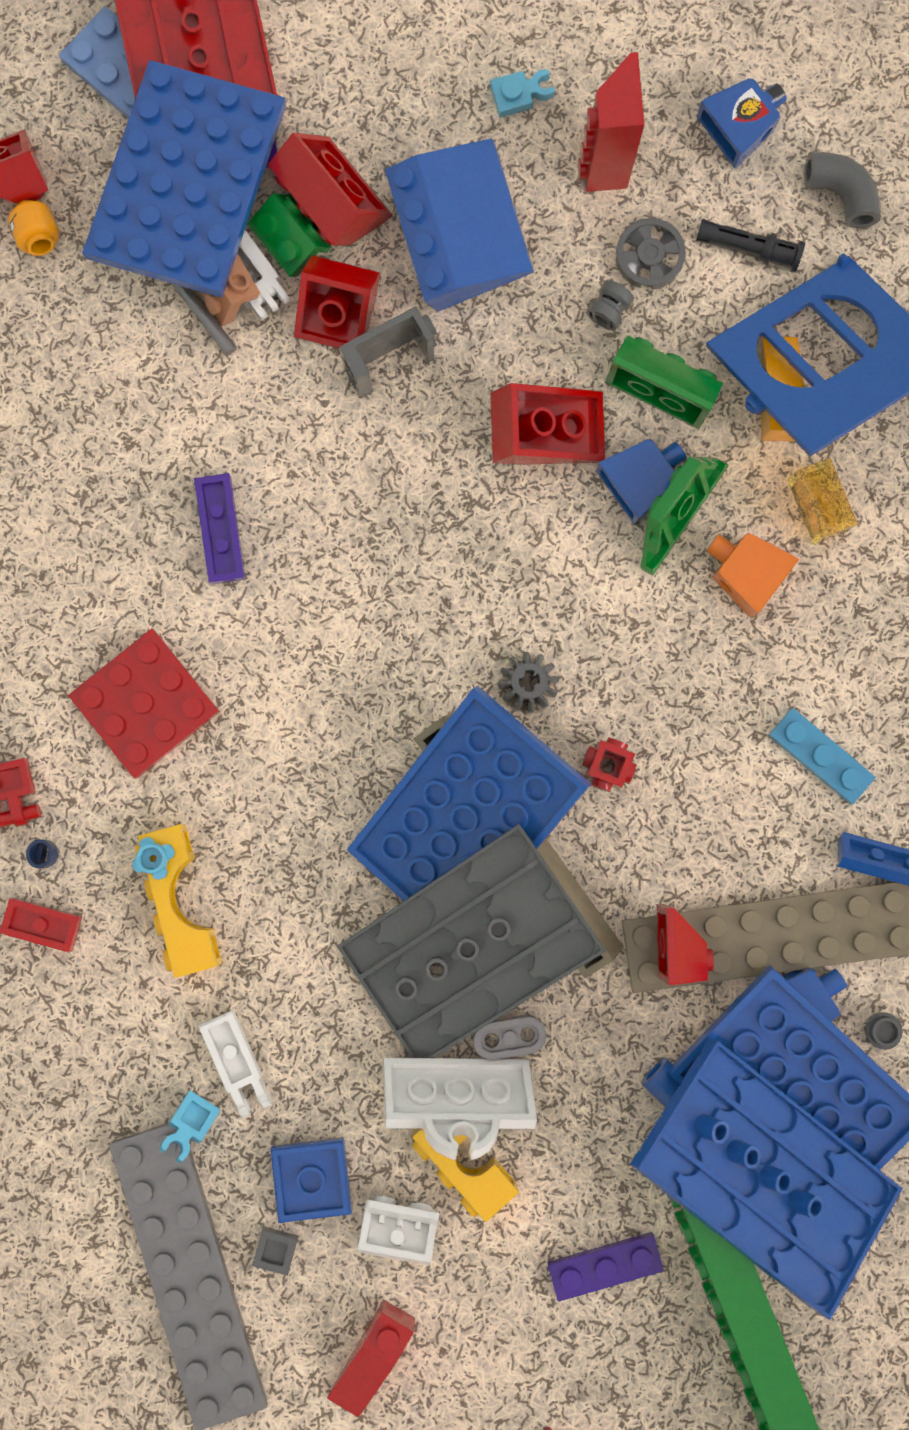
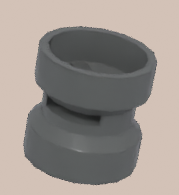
(609, 306)

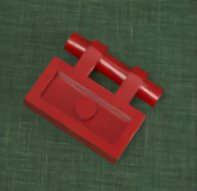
(14, 783)

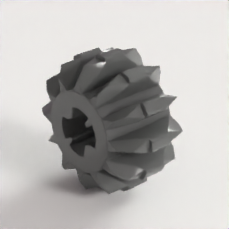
(519, 674)

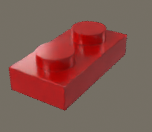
(40, 924)

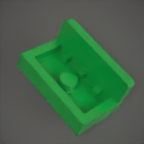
(287, 233)

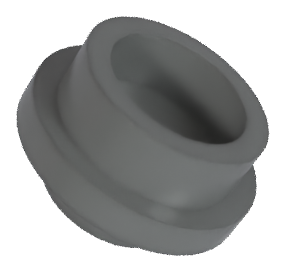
(883, 1030)

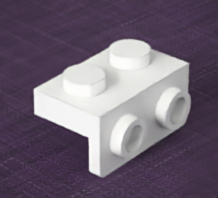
(398, 1230)

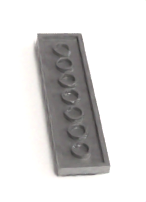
(189, 1279)

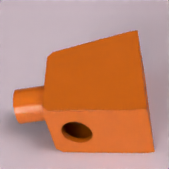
(750, 570)

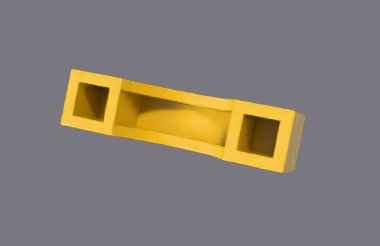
(187, 944)

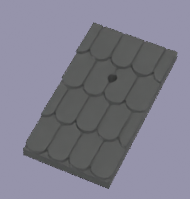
(494, 927)

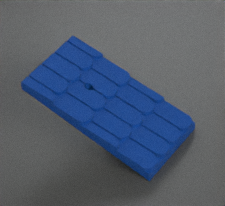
(767, 1178)

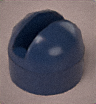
(37, 853)

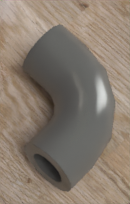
(850, 182)

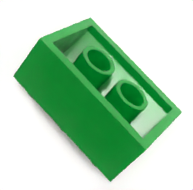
(663, 381)

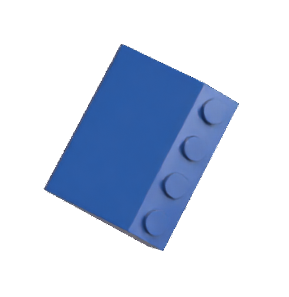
(459, 222)

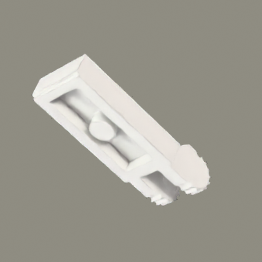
(234, 1060)

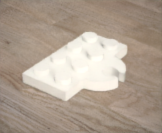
(458, 1099)

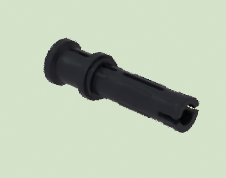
(766, 248)

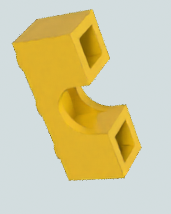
(483, 1188)

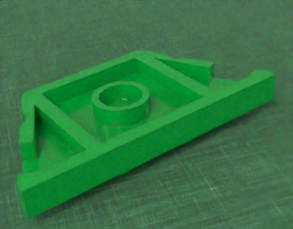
(677, 507)

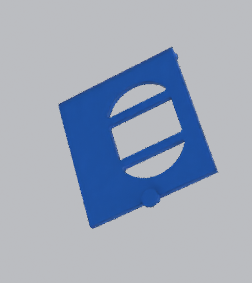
(848, 399)

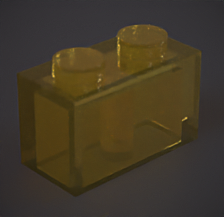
(822, 501)

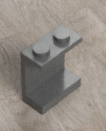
(382, 340)

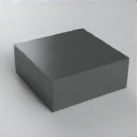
(275, 1251)

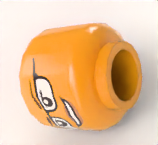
(33, 227)

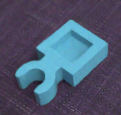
(515, 93)
(191, 1122)

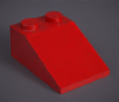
(546, 425)

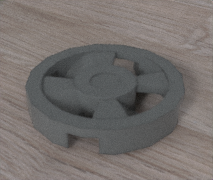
(650, 253)

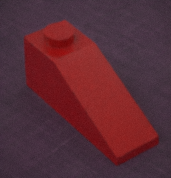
(373, 1358)

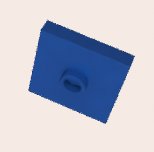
(311, 1180)

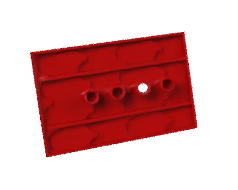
(199, 36)

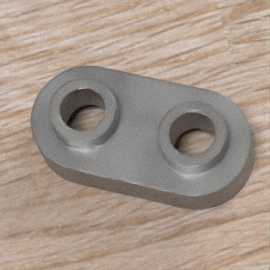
(510, 1042)

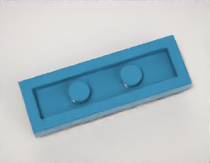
(821, 756)

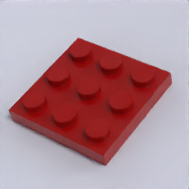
(144, 703)

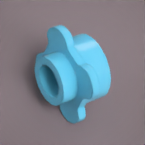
(147, 849)

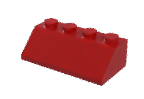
(613, 129)

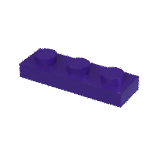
(219, 529)
(605, 1266)

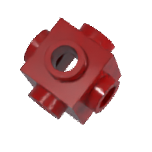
(621, 758)

